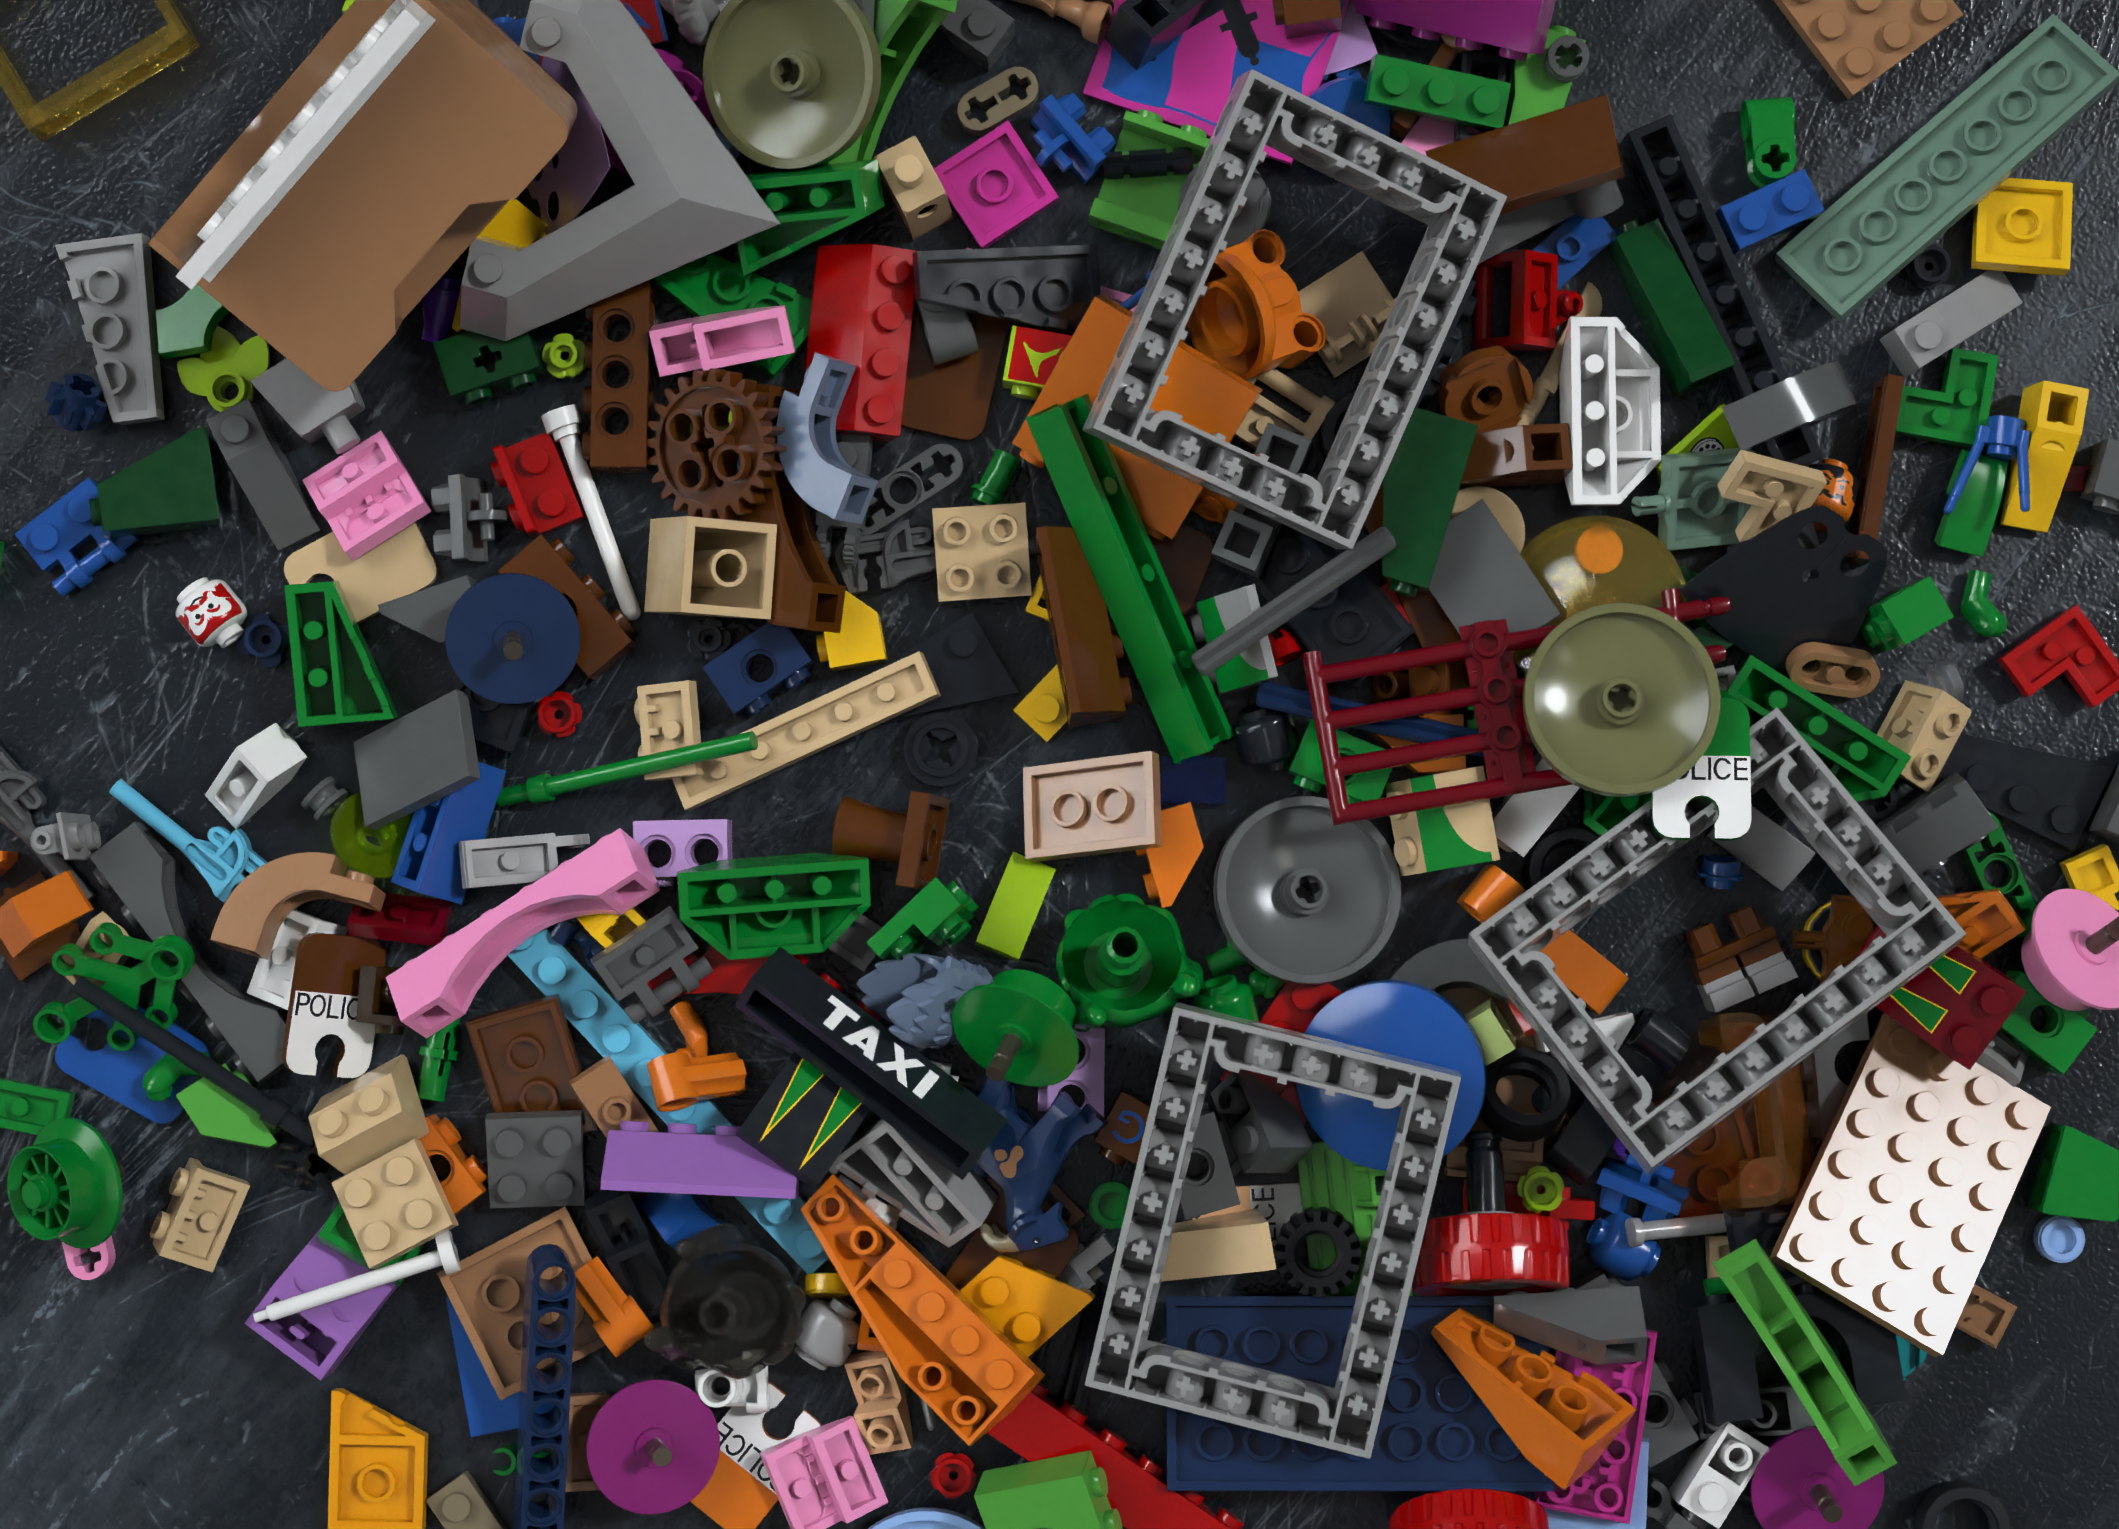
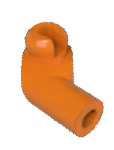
(692, 1029)

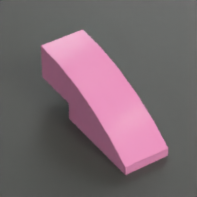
(721, 339)

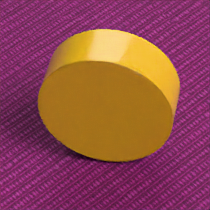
(825, 1286)

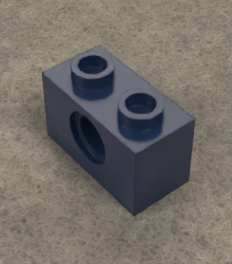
(732, 668)

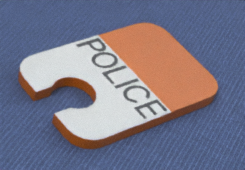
(740, 1486)

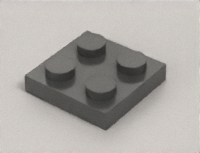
(535, 1159)

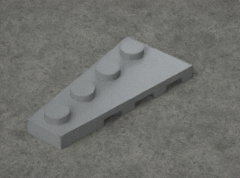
(118, 308)

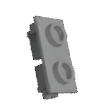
(72, 837)

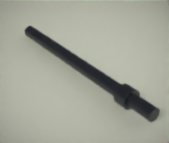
(273, 1110)

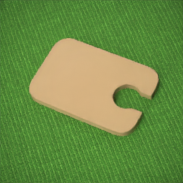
(382, 574)

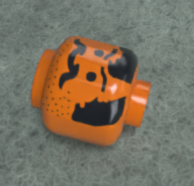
(1839, 491)

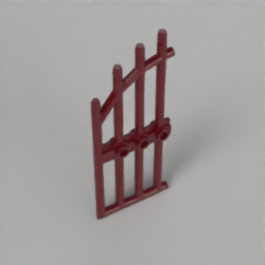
(1497, 708)

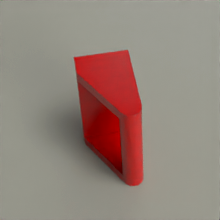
(1532, 301)

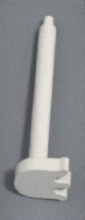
(445, 1255)

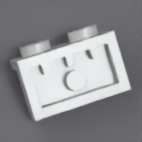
(274, 976)

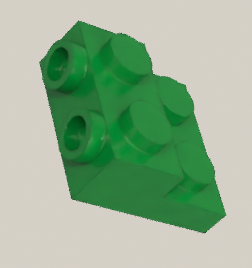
(934, 913)

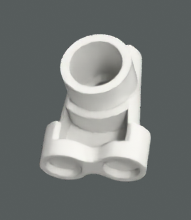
(746, 1392)

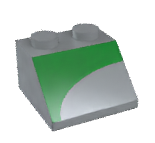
(1215, 618)

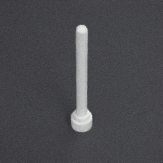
(564, 426)

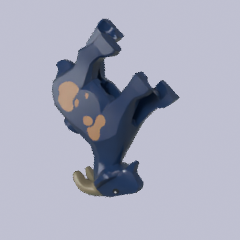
(1026, 1162)

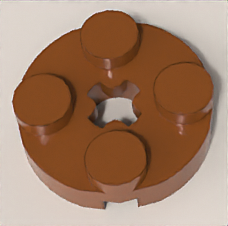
(1480, 369)

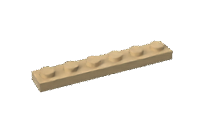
(815, 728)

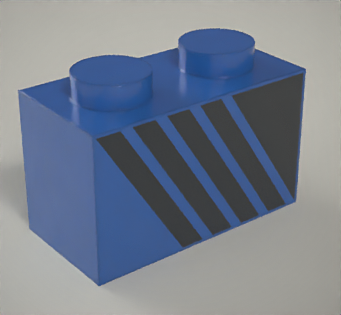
(1769, 212)

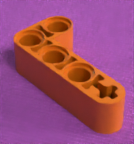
(1577, 963)

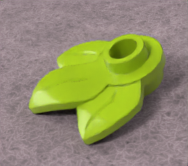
(223, 366)

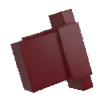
(2075, 478)

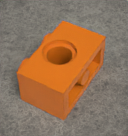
(467, 1174)

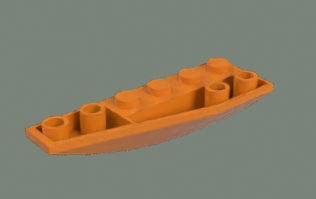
(920, 1318)

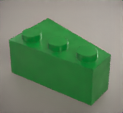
(810, 206)
(331, 660)

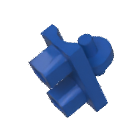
(1066, 141)
(1629, 1180)

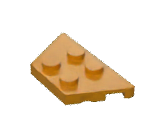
(1024, 1301)
(375, 1467)

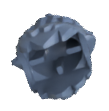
(921, 995)

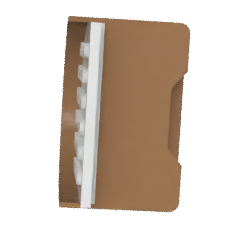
(367, 179)

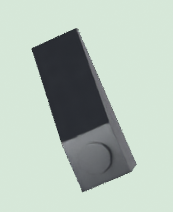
(1150, 26)

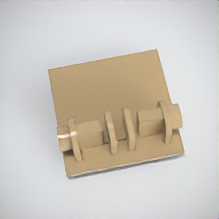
(1352, 309)
(982, 551)

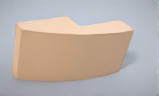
(881, 1401)

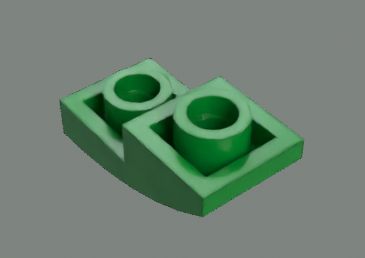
(1975, 512)

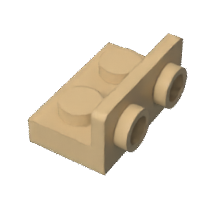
(668, 721)
(1926, 727)
(198, 1215)

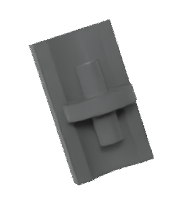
(470, 518)

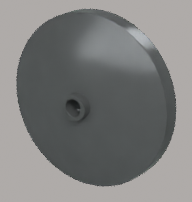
(1348, 882)

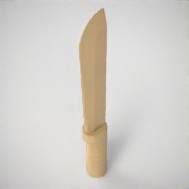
(1548, 380)

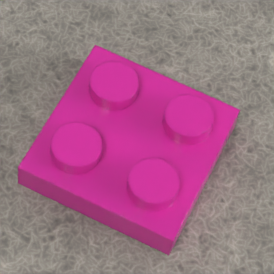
(995, 185)

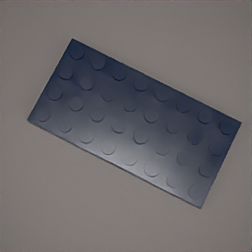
(1430, 1427)

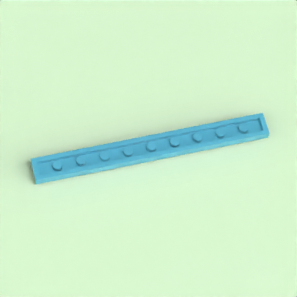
(631, 1047)

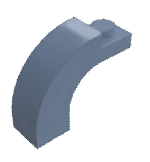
(812, 452)

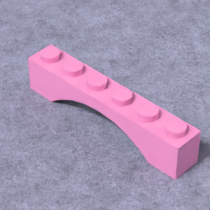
(445, 979)

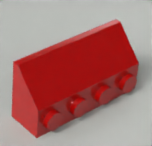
(865, 318)

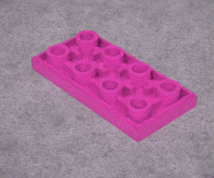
(1609, 1484)

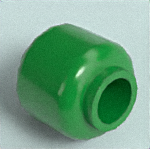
(1227, 996)

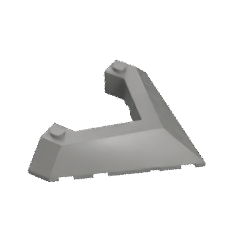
(684, 197)

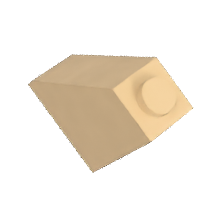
(1220, 1246)

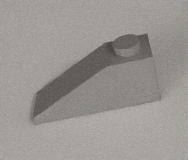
(1950, 321)

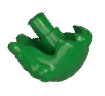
(1124, 963)

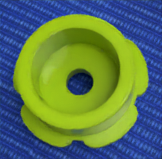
(564, 368)
(1553, 1189)

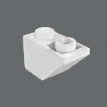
(1717, 1473)

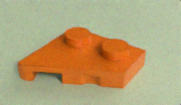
(1985, 919)

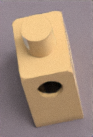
(913, 187)

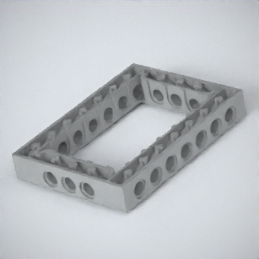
(1459, 225)
(1849, 842)
(1227, 1390)

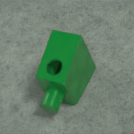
(2076, 1177)

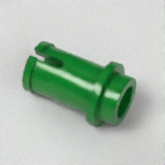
(995, 479)

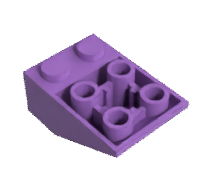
(326, 1333)

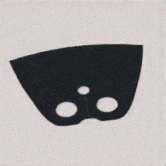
(1774, 605)

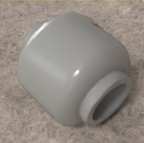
(828, 1333)

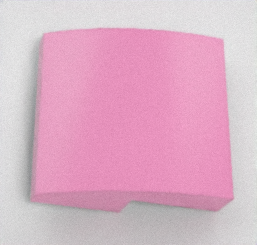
(366, 495)
(824, 1476)

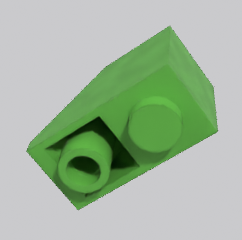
(224, 1116)

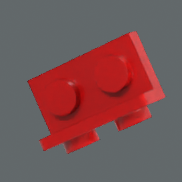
(538, 485)

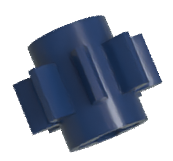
(76, 402)

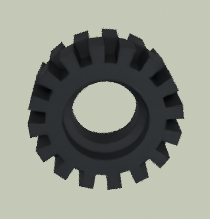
(1318, 1280)

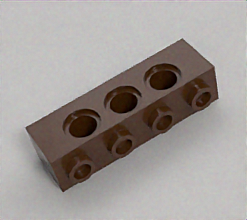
(629, 449)

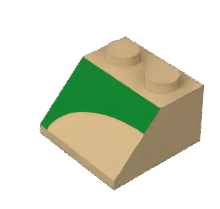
(1443, 835)

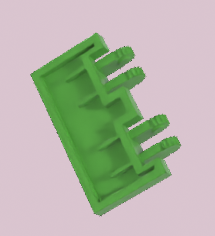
(1343, 1187)

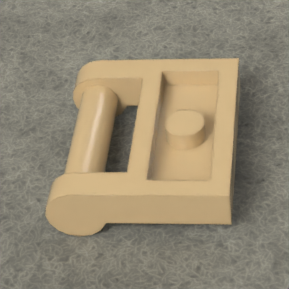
(1267, 412)

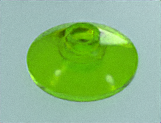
(350, 842)

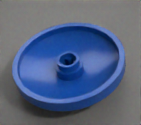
(1402, 1022)

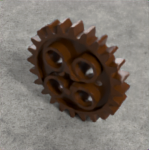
(715, 445)

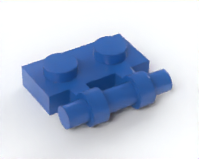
(64, 530)

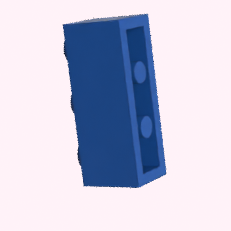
(431, 849)

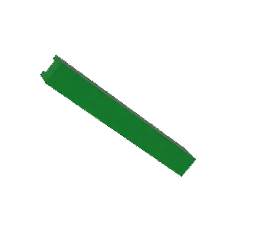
(1130, 579)

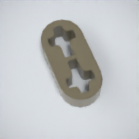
(991, 92)

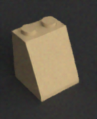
(710, 567)

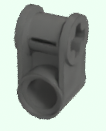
(946, 332)

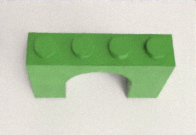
(1047, 1494)

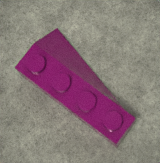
(1512, 25)

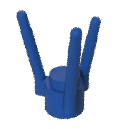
(2003, 439)

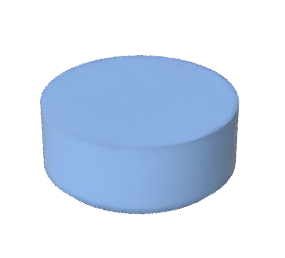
(2059, 1238)

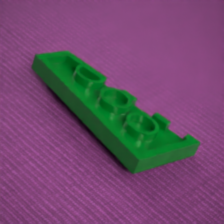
(718, 286)

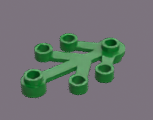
(119, 981)

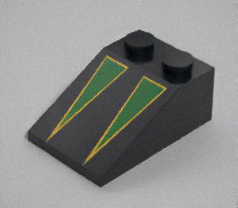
(803, 1121)

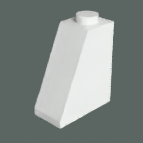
(1527, 815)

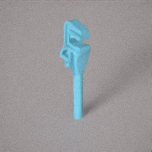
(219, 861)

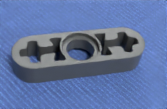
(938, 480)

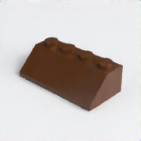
(1080, 631)

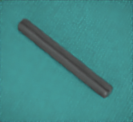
(1293, 601)

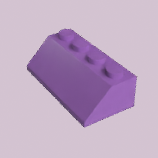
(691, 1163)

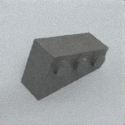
(1938, 824)

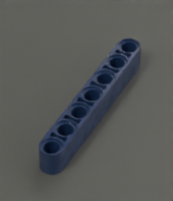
(542, 1387)

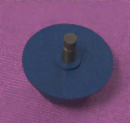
(512, 638)

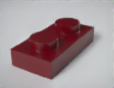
(403, 920)

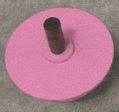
(2074, 951)

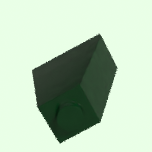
(160, 492)

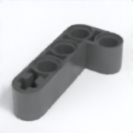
(1528, 221)

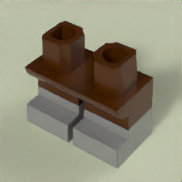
(1740, 966)

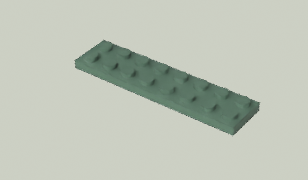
(1947, 167)

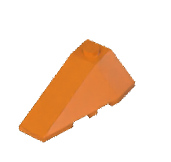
(1546, 1411)

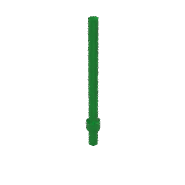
(546, 787)

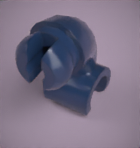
(573, 930)

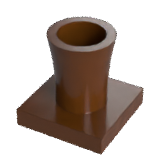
(894, 836)

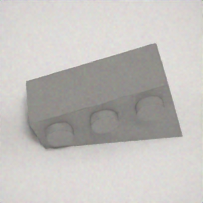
(915, 1182)

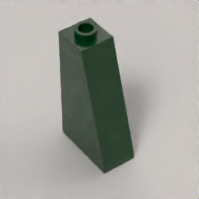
(1669, 307)
(1422, 495)

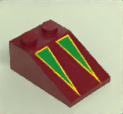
(1953, 1003)

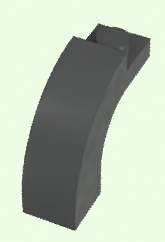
(1789, 405)
(1450, 967)

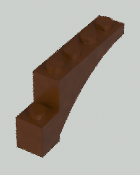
(803, 583)

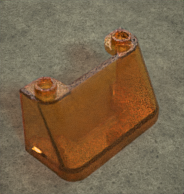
(1779, 1121)

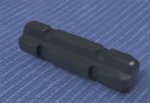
(1148, 163)

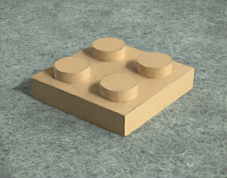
(394, 1203)

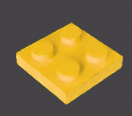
(2024, 228)

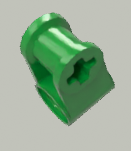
(1768, 133)

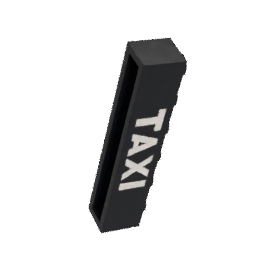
(870, 1062)

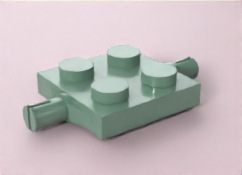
(1690, 501)

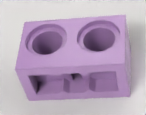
(683, 839)
(1086, 1075)

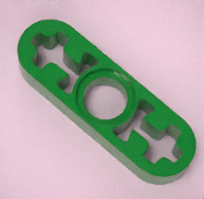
(2015, 878)

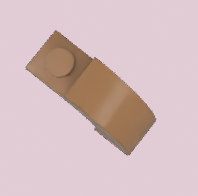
(275, 889)

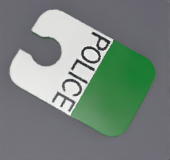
(1719, 776)

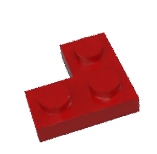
(2067, 647)

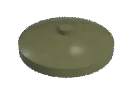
(792, 79)
(1621, 699)

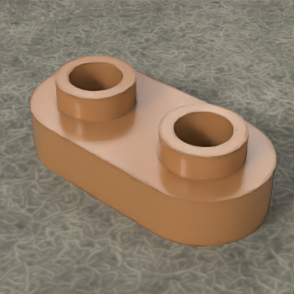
(1830, 671)

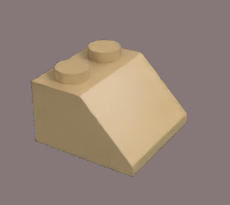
(368, 1116)

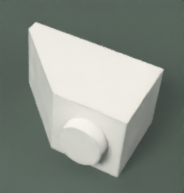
(255, 774)

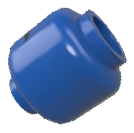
(1613, 1254)

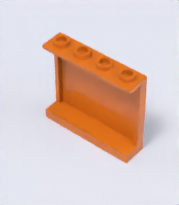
(1195, 388)

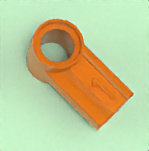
(685, 1080)
(614, 1314)

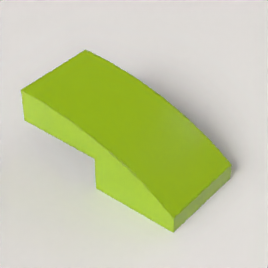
(1015, 907)

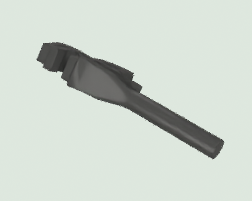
(902, 558)
(17, 796)

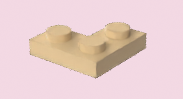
(1771, 488)

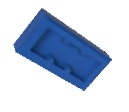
(1576, 244)

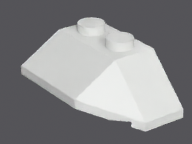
(1611, 408)

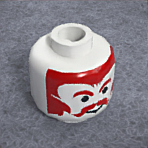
(211, 612)

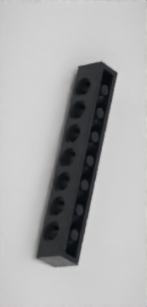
(1679, 201)

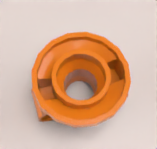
(1253, 311)

